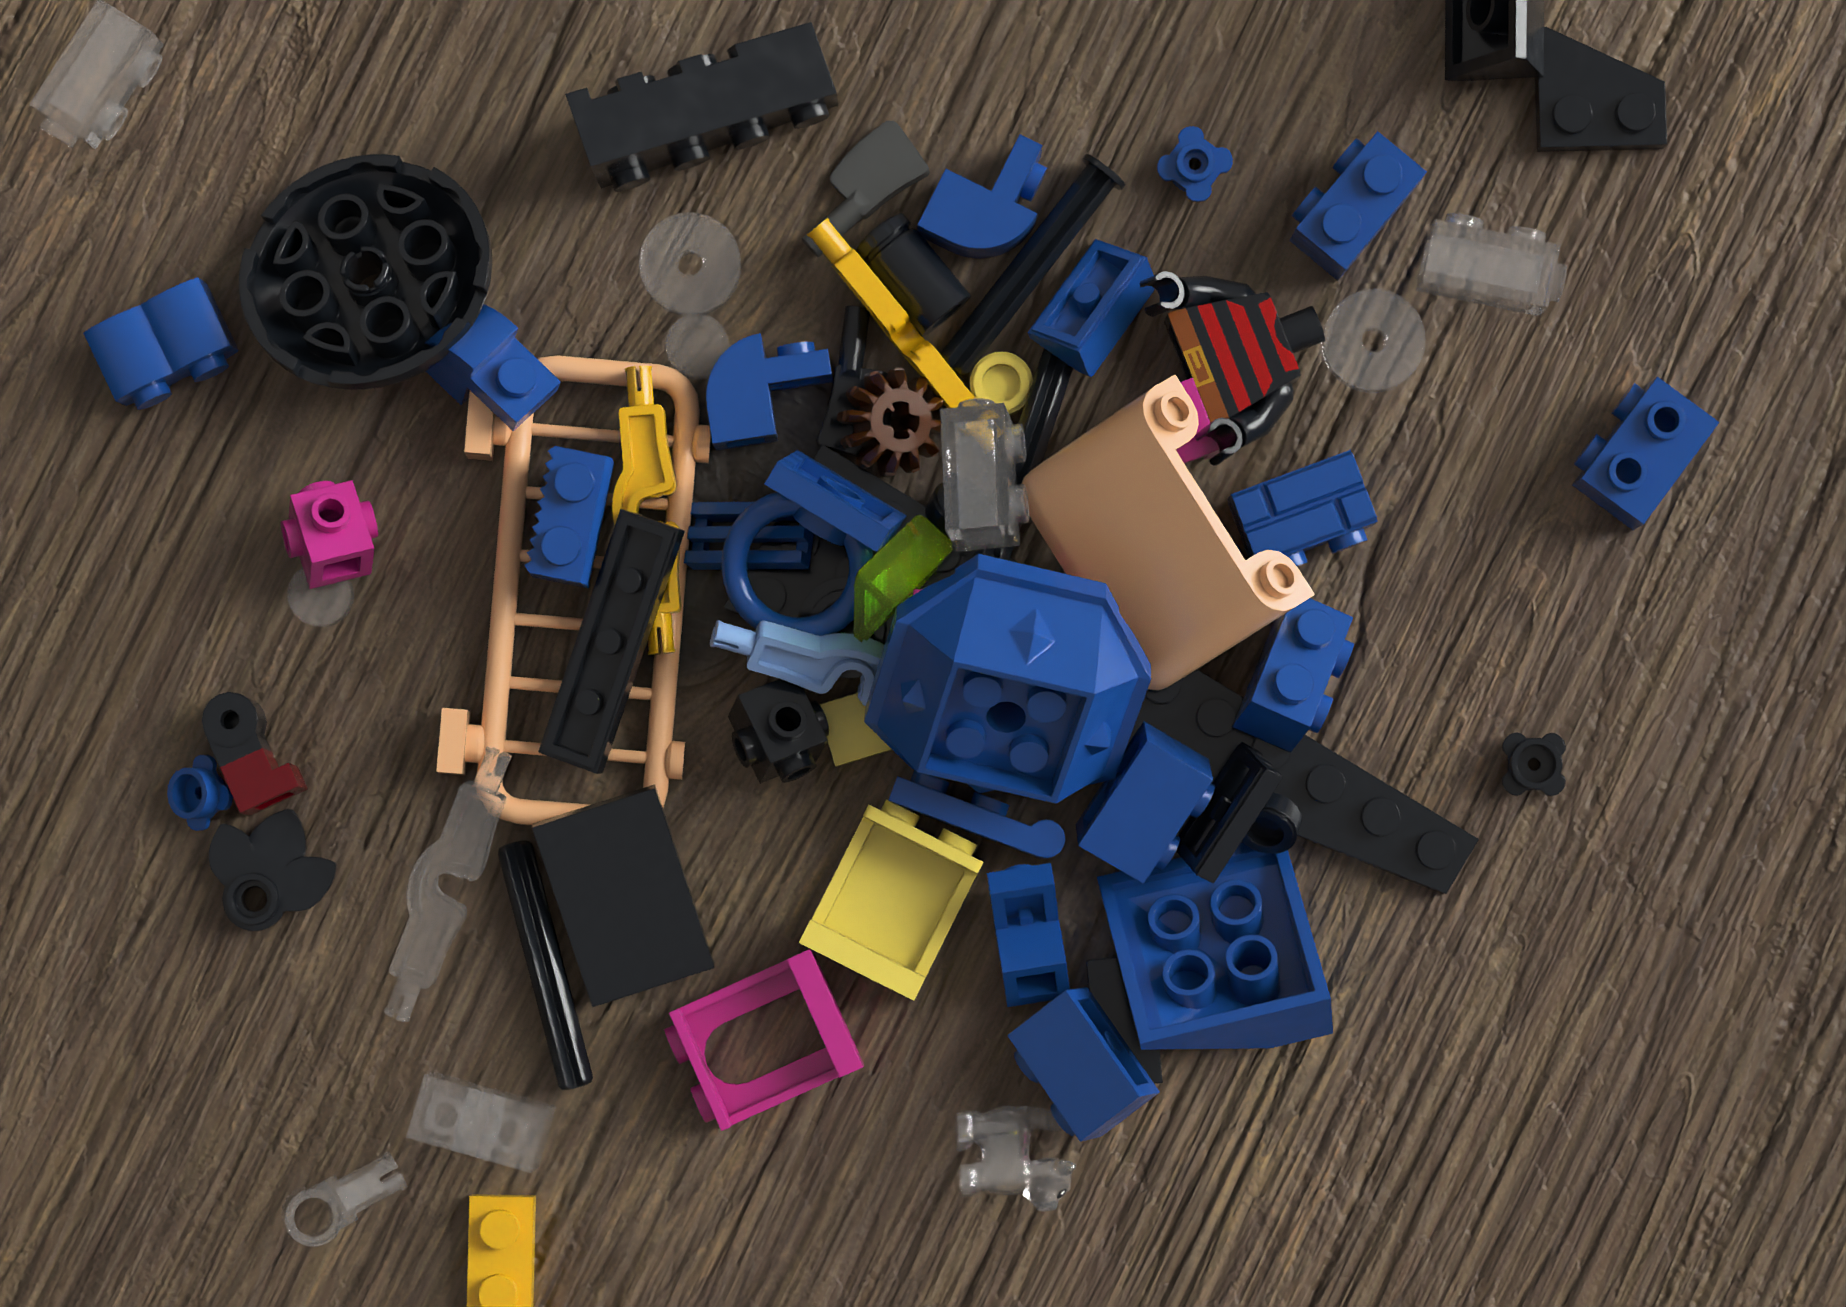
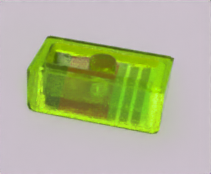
(894, 573)

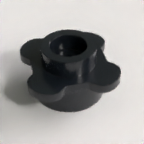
(1546, 751)

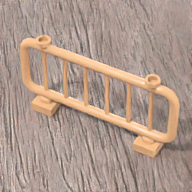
(689, 445)

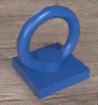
(827, 508)

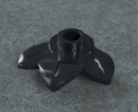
(270, 860)

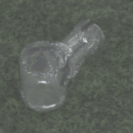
(343, 1198)

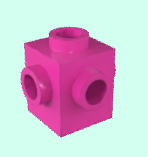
(330, 532)

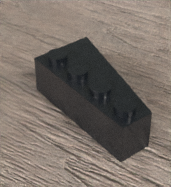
(703, 107)

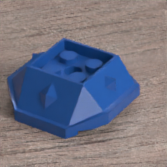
(1010, 680)

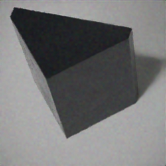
(1494, 39)

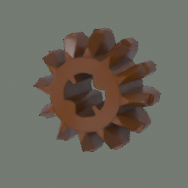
(879, 440)

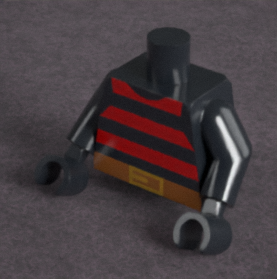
(1234, 353)

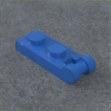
(981, 816)

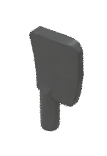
(871, 176)

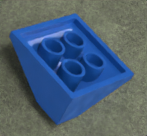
(1220, 958)

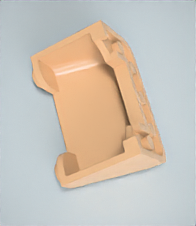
(1133, 517)

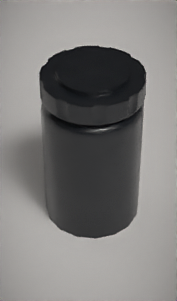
(913, 273)

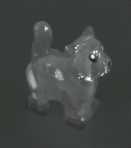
(1005, 1150)

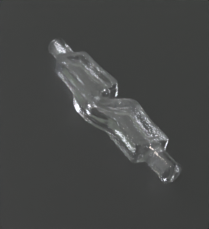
(433, 914)

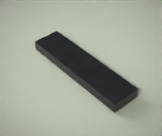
(611, 641)

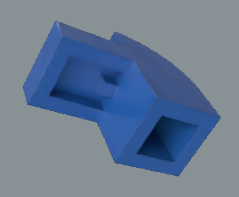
(983, 221)
(494, 369)
(742, 386)
(1028, 933)

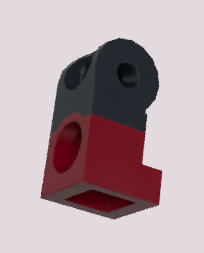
(237, 738)

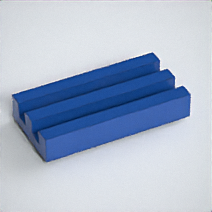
(703, 533)

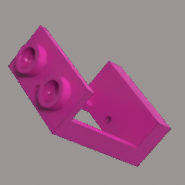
(737, 1102)

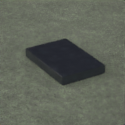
(623, 895)

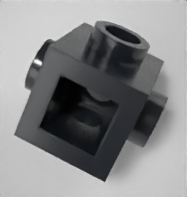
(778, 731)

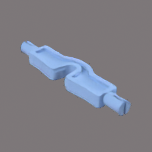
(801, 656)

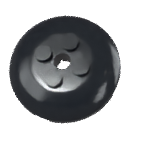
(354, 223)

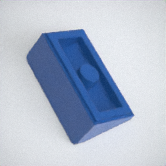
(1093, 306)

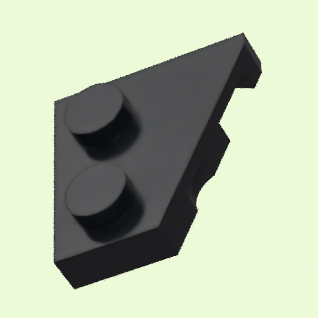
(1595, 101)

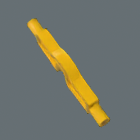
(889, 315)
(644, 476)

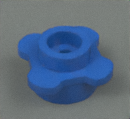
(1194, 182)
(198, 793)

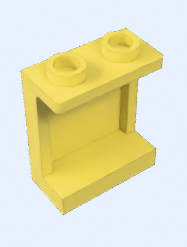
(893, 899)

